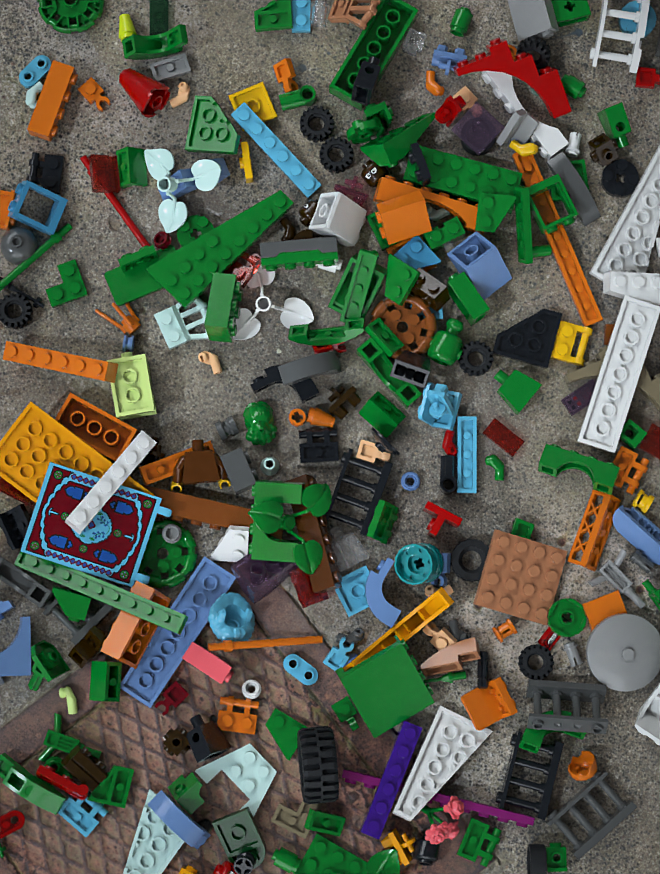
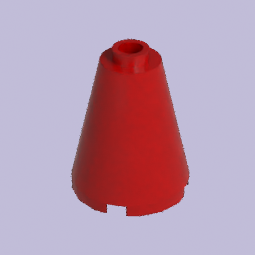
(144, 91)

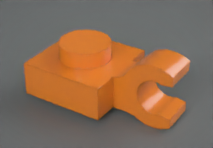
(285, 72)

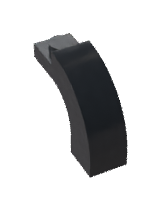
(305, 389)

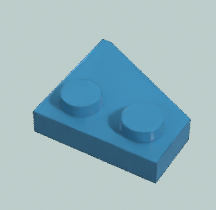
(417, 254)

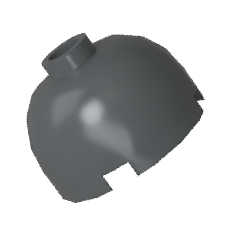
(18, 245)

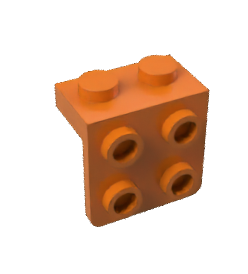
(489, 704)

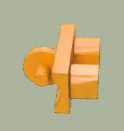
(394, 839)

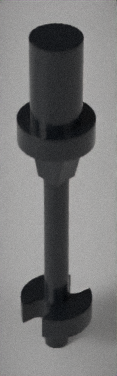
(37, 302)

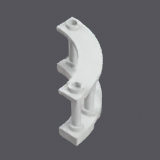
(639, 17)

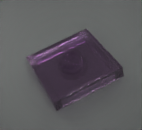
(477, 128)

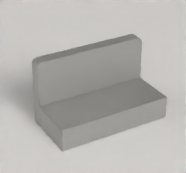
(518, 128)

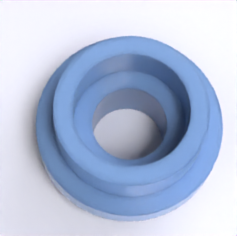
(414, 476)

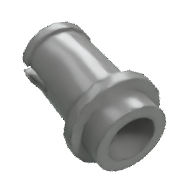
(572, 652)

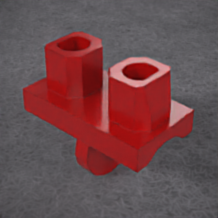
(450, 110)

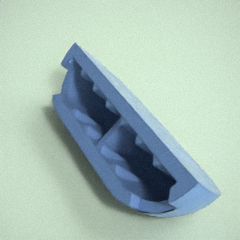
(638, 531)

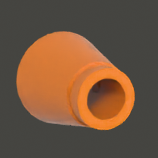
(319, 417)

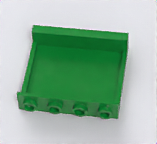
(387, 688)

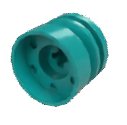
(409, 565)

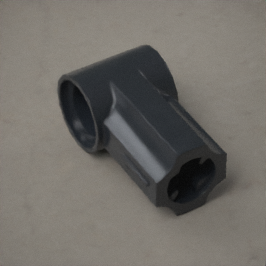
(448, 472)

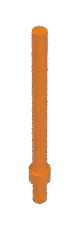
(228, 645)

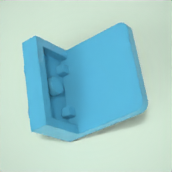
(446, 421)

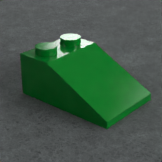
(339, 296)

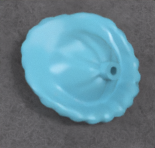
(232, 618)

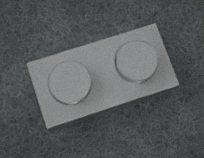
(170, 68)

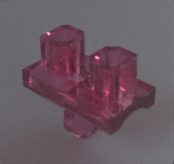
(359, 197)

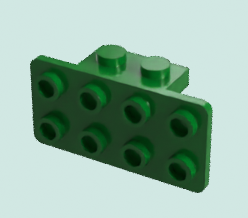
(131, 279)

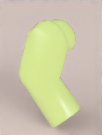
(71, 699)

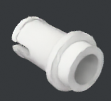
(573, 146)

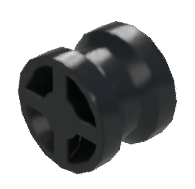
(242, 867)

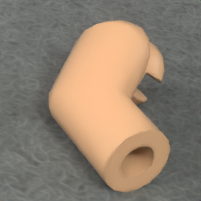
(183, 95)
(211, 359)

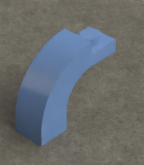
(373, 591)
(178, 820)

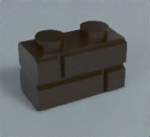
(84, 767)

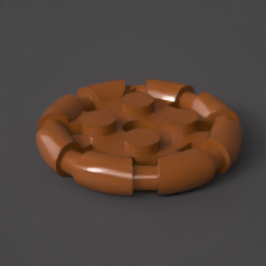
(411, 317)

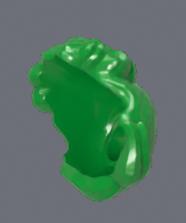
(259, 423)

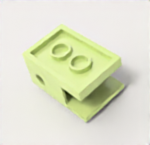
(133, 387)

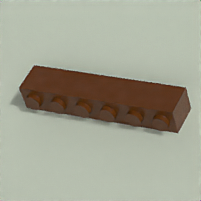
(314, 528)

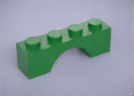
(381, 366)
(556, 460)

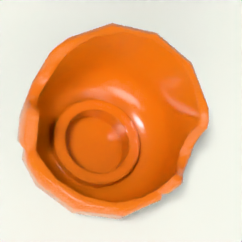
(583, 766)

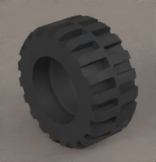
(318, 765)

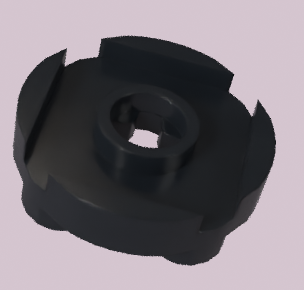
(609, 177)

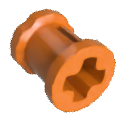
(504, 630)

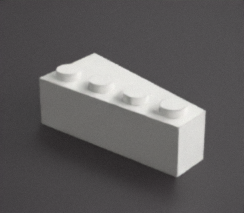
(635, 285)

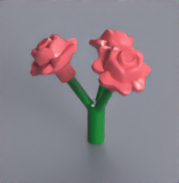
(444, 830)

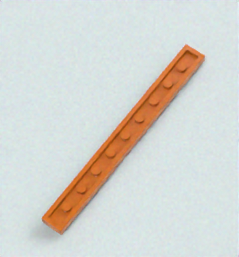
(560, 244)

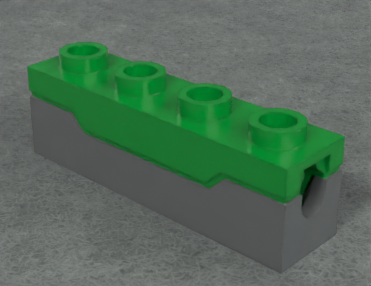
(299, 253)

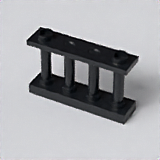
(376, 489)
(544, 788)

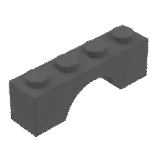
(24, 583)

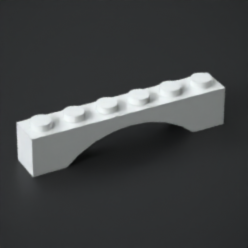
(547, 138)
(110, 482)

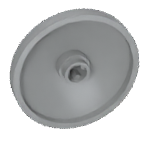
(624, 652)

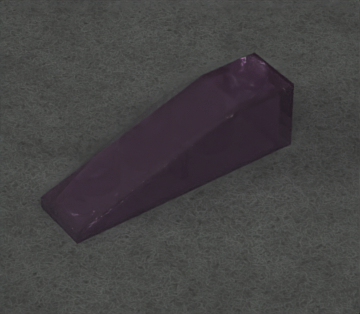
(260, 577)

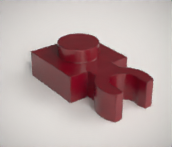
(174, 696)

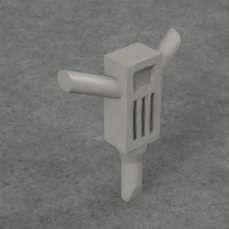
(611, 573)

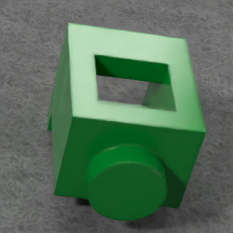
(637, 434)
(561, 864)

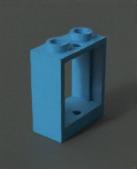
(55, 212)

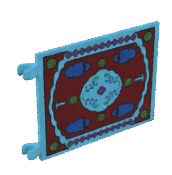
(110, 543)

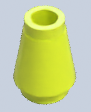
(126, 27)

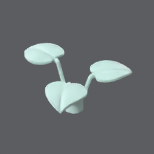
(160, 163)

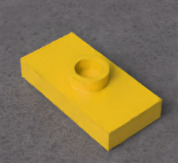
(245, 162)

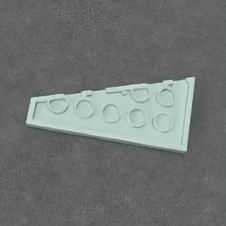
(152, 844)

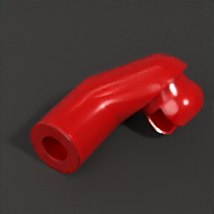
(448, 444)

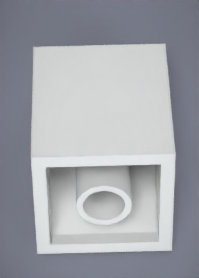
(338, 217)

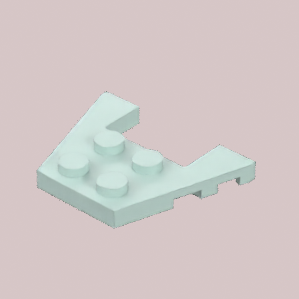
(247, 770)

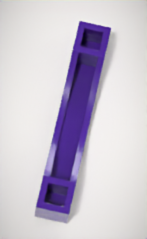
(391, 780)

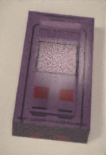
(579, 398)

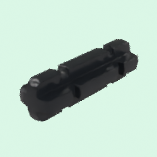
(482, 671)

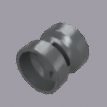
(226, 428)

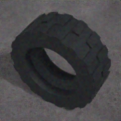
(456, 559)

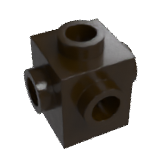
(603, 150)
(176, 734)

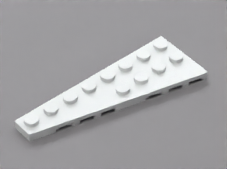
(636, 230)

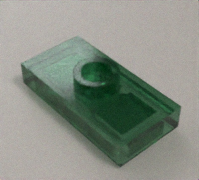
(159, 16)

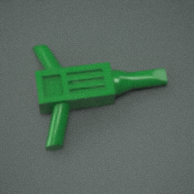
(57, 740)

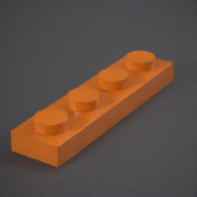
(164, 467)

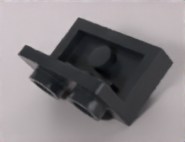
(15, 525)

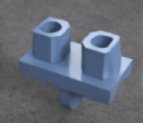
(447, 60)

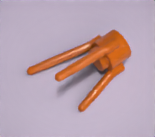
(130, 324)

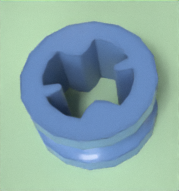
(128, 343)

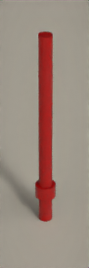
(119, 208)

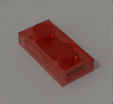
(503, 437)

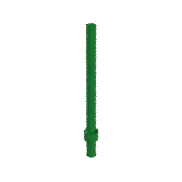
(54, 239)

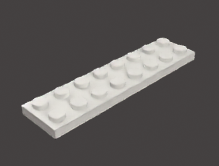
(619, 374)

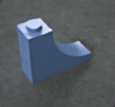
(16, 658)

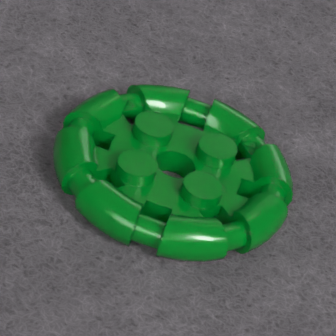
(69, 12)
(174, 556)

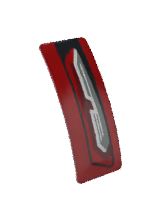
(549, 638)

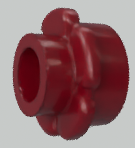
(162, 240)

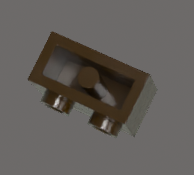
(430, 290)

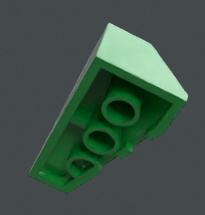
(395, 146)

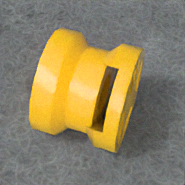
(644, 502)

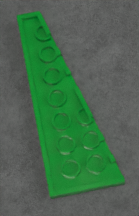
(191, 268)

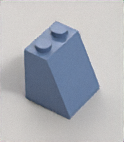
(481, 264)

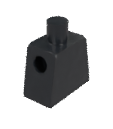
(366, 81)
(411, 368)
(206, 739)

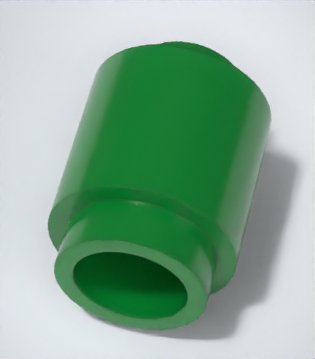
(461, 22)
(573, 86)
(286, 860)

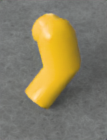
(524, 149)

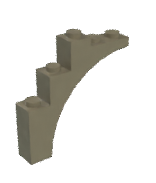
(646, 386)

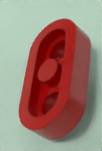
(6, 826)

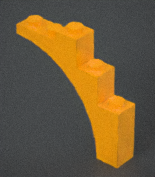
(408, 625)

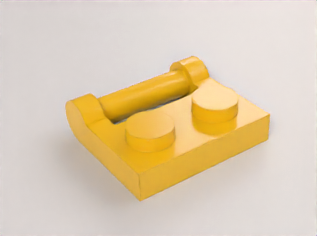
(565, 341)

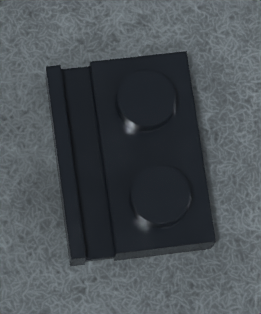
(417, 158)

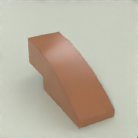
(451, 657)

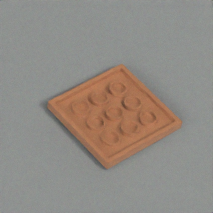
(520, 577)

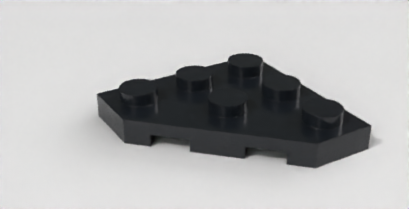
(530, 339)

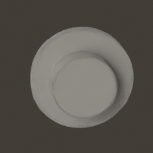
(171, 533)

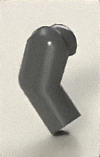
(456, 632)
(355, 636)

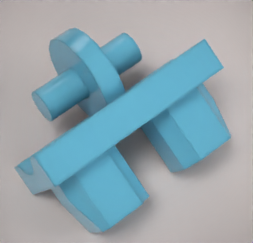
(440, 401)

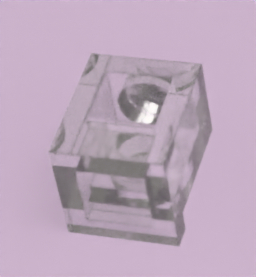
(414, 42)

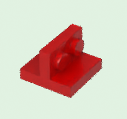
(441, 516)

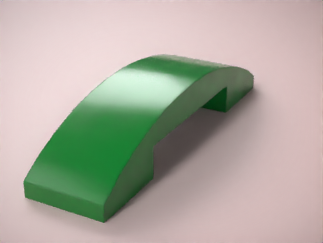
(326, 336)

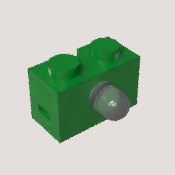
(446, 236)

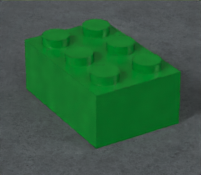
(223, 307)

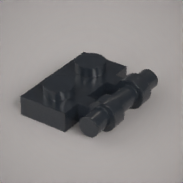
(52, 171)
(318, 452)

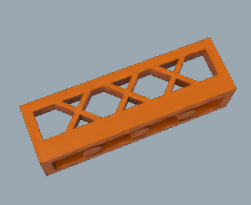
(598, 530)

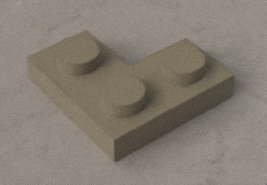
(294, 820)

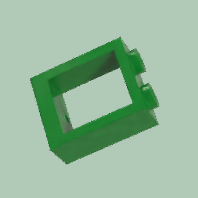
(554, 181)
(467, 298)

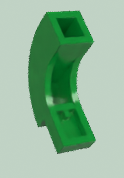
(155, 46)
(532, 738)

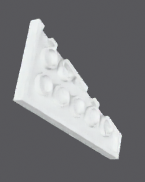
(443, 752)

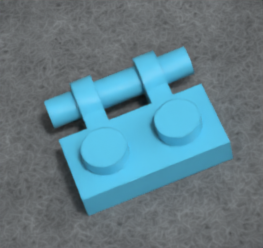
(79, 816)

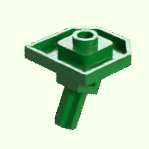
(47, 664)

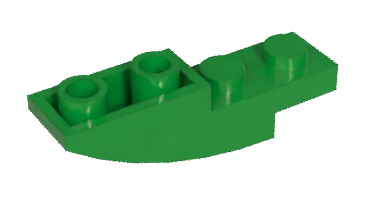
(30, 786)

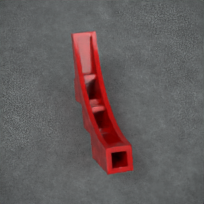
(499, 59)

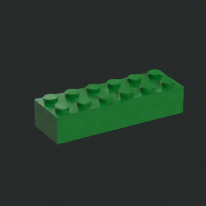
(379, 40)
(464, 176)

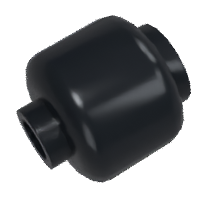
(425, 852)

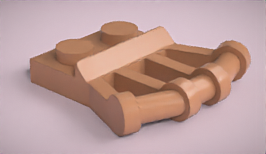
(343, 11)

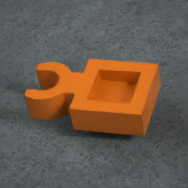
(92, 92)

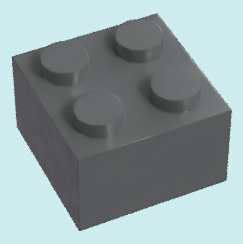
(238, 470)

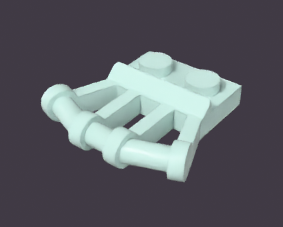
(173, 325)

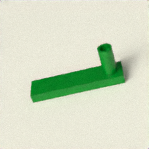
(526, 251)
(360, 284)

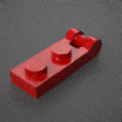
(62, 782)

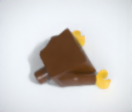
(199, 467)

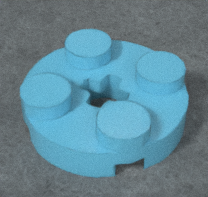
(629, 26)

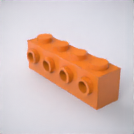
(52, 101)

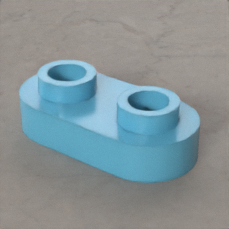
(37, 73)
(300, 669)

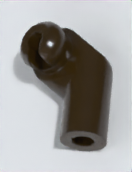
(290, 230)

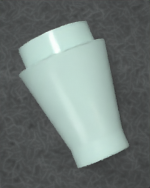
(269, 471)

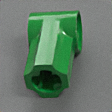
(295, 98)

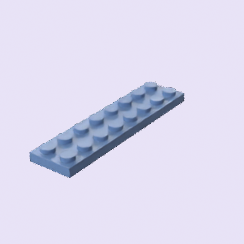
(166, 647)

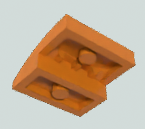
(603, 607)

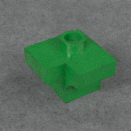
(187, 792)

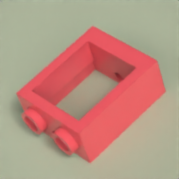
(208, 663)

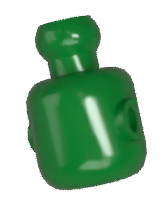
(446, 344)

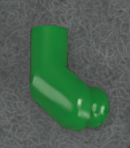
(498, 465)

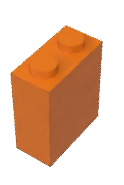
(403, 217)

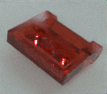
(243, 273)

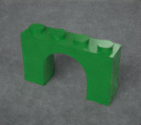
(263, 544)

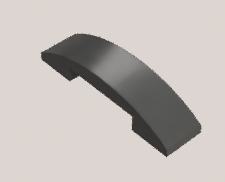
(575, 187)

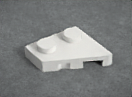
(233, 545)

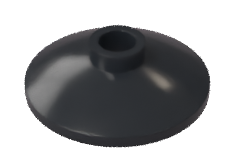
(382, 444)

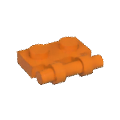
(626, 460)
(237, 721)

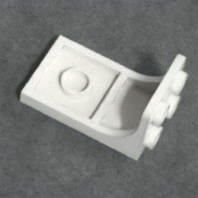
(649, 716)

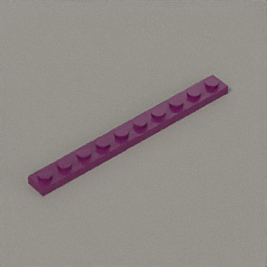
(483, 810)

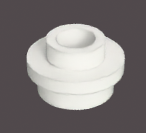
(251, 683)

